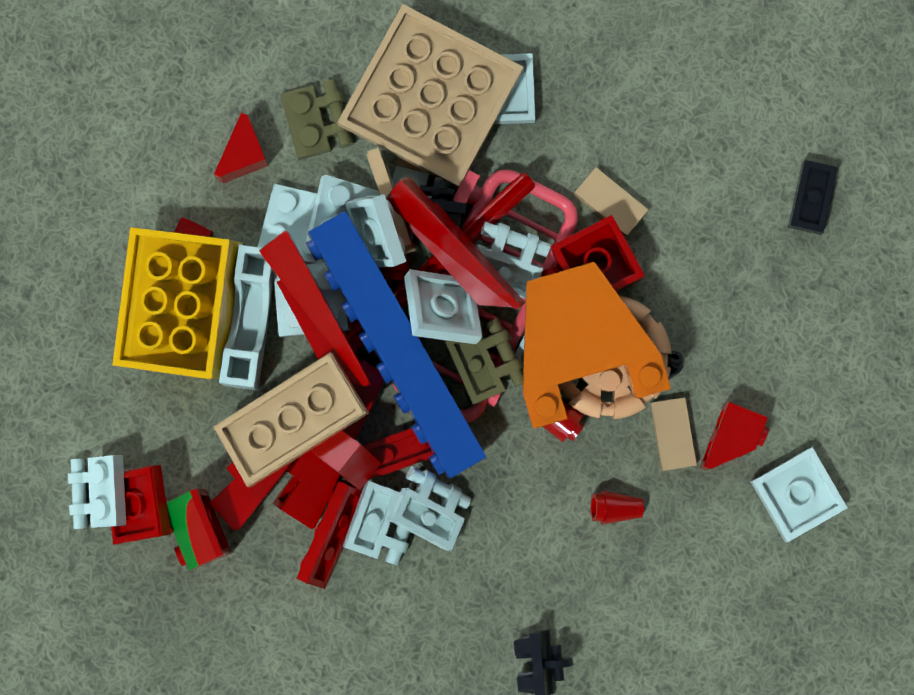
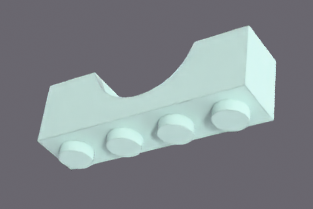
(248, 331)

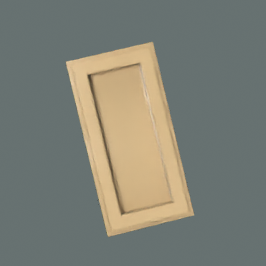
(609, 199)
(673, 434)

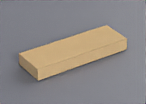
(385, 185)

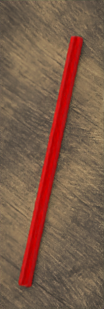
(491, 213)

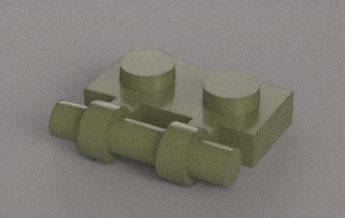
(306, 123)
(477, 368)

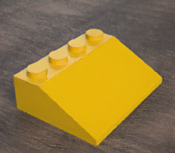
(176, 303)

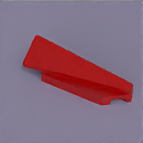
(452, 247)
(311, 306)
(314, 480)
(238, 501)

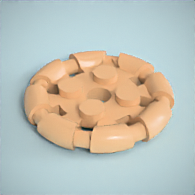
(623, 403)

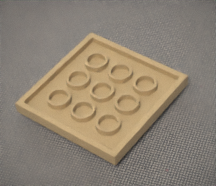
(430, 96)

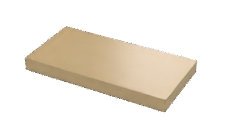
(290, 419)

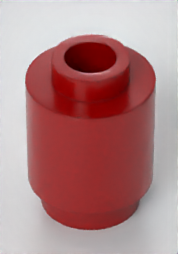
(569, 427)

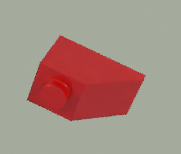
(734, 435)

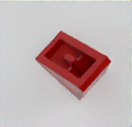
(242, 153)
(347, 458)

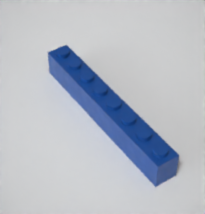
(400, 353)

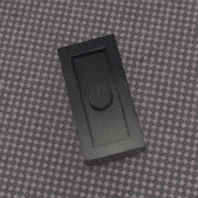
(812, 197)

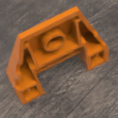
(577, 330)

